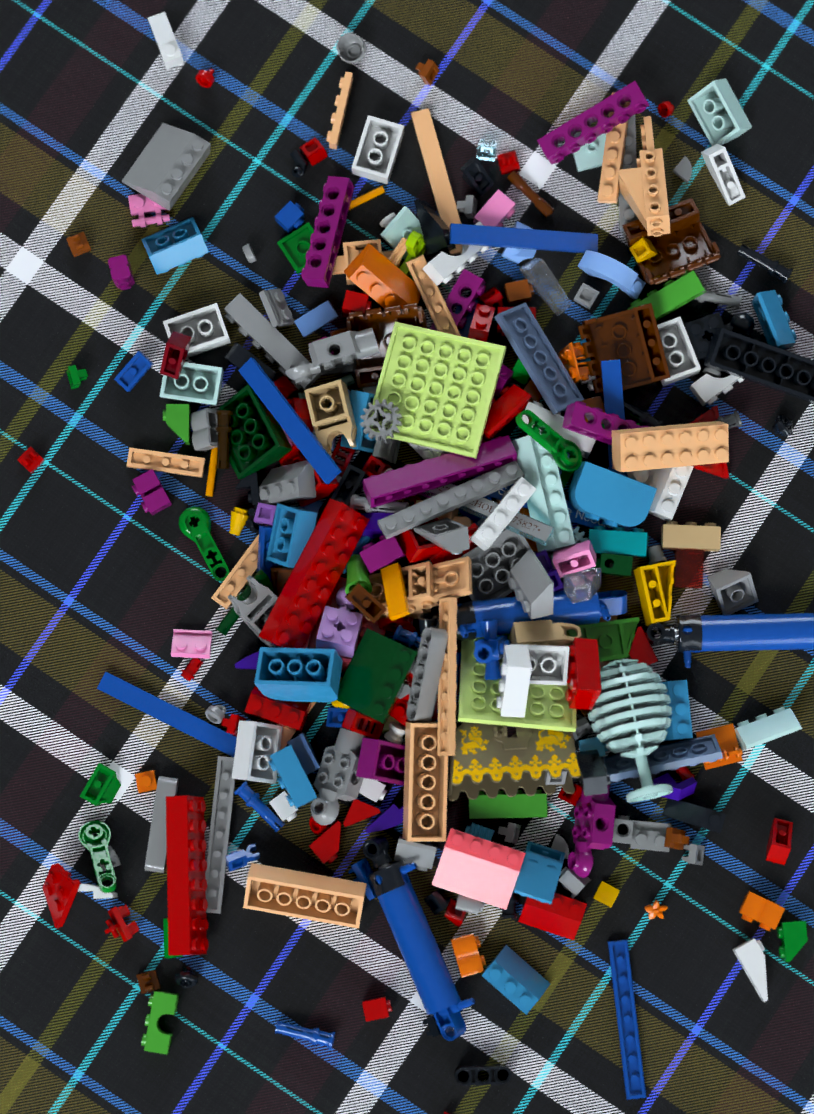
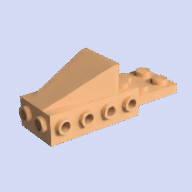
(646, 185)
(427, 584)

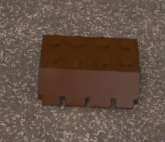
(680, 251)
(382, 323)
(627, 337)

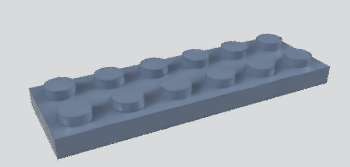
(538, 357)
(666, 757)

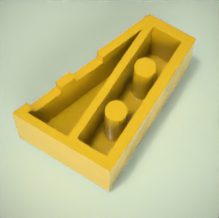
(655, 591)

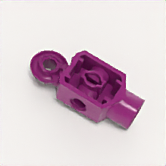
(591, 830)

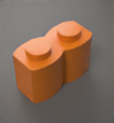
(761, 910)
(467, 954)

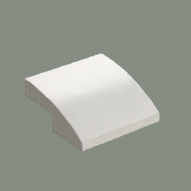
(97, 893)

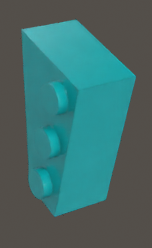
(619, 541)

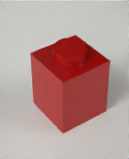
(376, 1008)

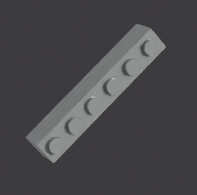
(265, 337)

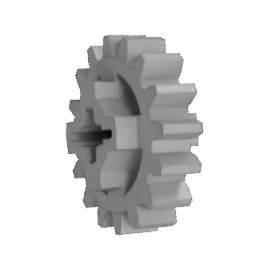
(386, 422)

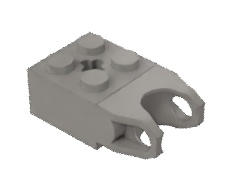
(256, 607)

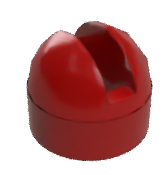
(662, 109)

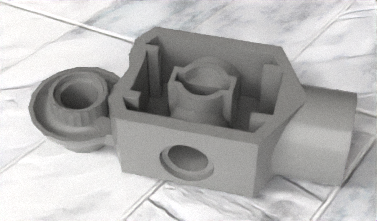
(351, 345)
(337, 776)

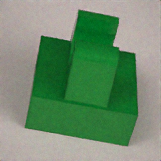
(76, 376)

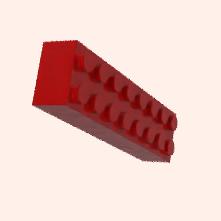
(314, 576)
(186, 875)

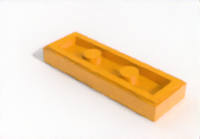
(395, 591)

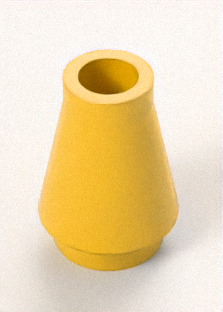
(238, 520)

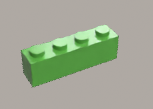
(673, 295)
(508, 807)

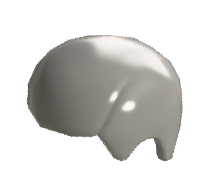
(351, 48)

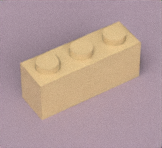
(690, 536)

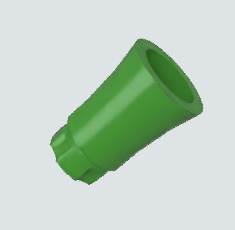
(357, 573)

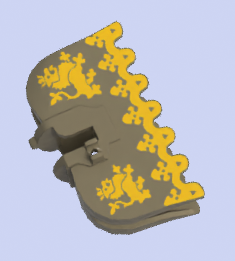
(494, 762)

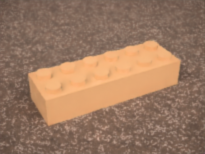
(670, 446)
(424, 784)
(304, 895)

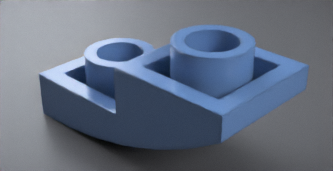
(316, 318)

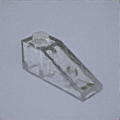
(546, 285)

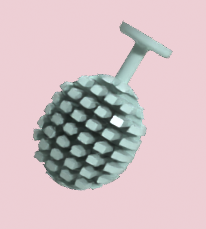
(633, 716)

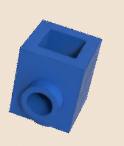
(290, 216)

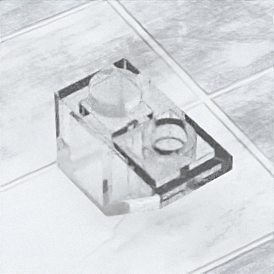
(582, 585)

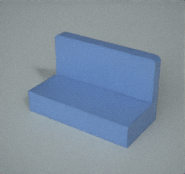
(305, 753)

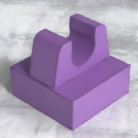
(265, 514)

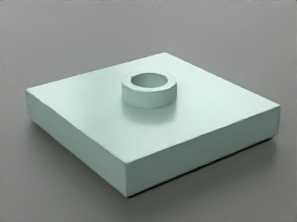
(590, 154)
(401, 227)

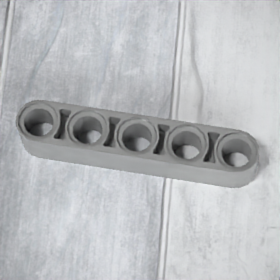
(427, 674)
(157, 845)

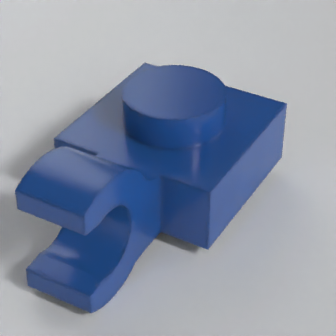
(240, 858)

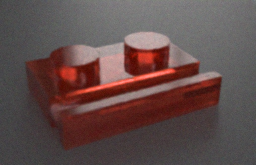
(688, 568)

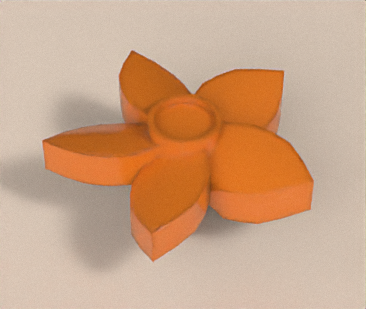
(655, 909)

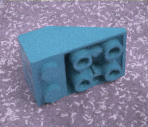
(539, 872)

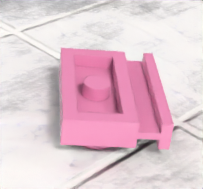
(191, 643)

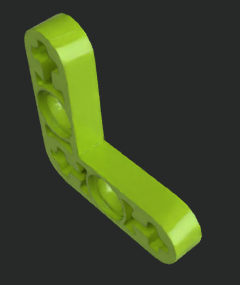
(415, 247)

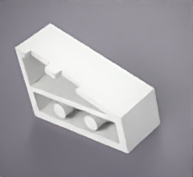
(514, 681)

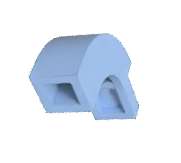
(613, 271)

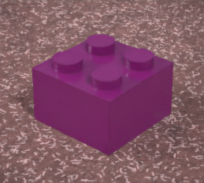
(382, 554)

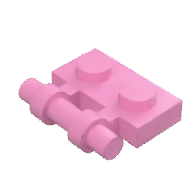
(142, 205)

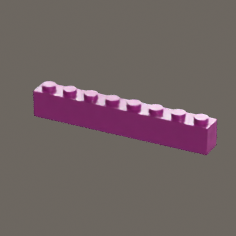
(437, 472)

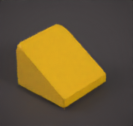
(643, 250)
(606, 894)

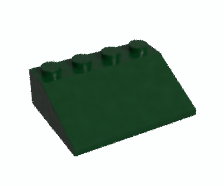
(255, 435)
(376, 675)

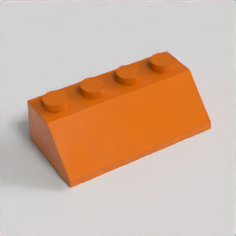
(382, 279)

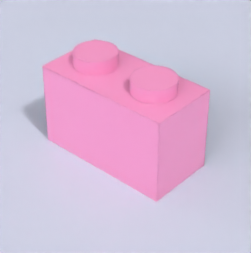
(496, 210)
(574, 558)

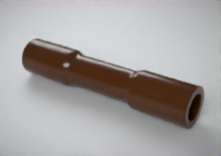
(522, 185)

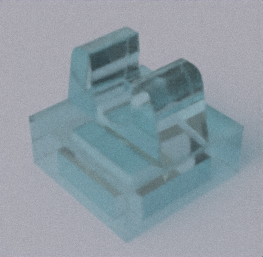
(486, 150)

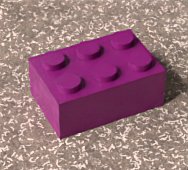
(381, 761)

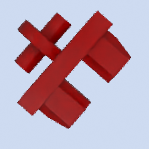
(124, 930)

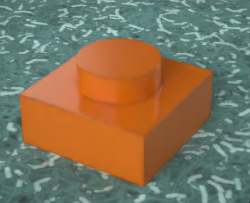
(146, 781)

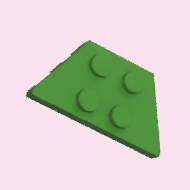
(612, 636)

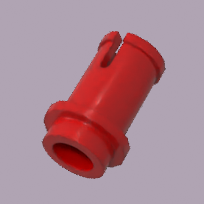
(191, 669)
(684, 773)

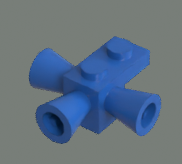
(490, 648)

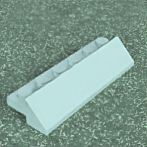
(548, 501)

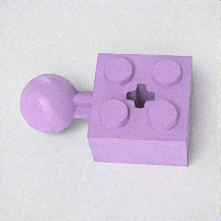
(340, 627)

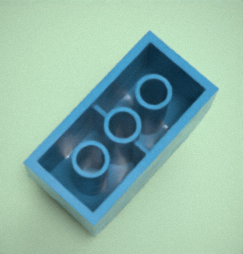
(609, 496)
(299, 674)

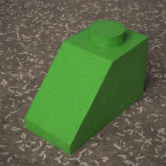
(178, 420)

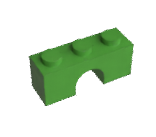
(156, 1039)

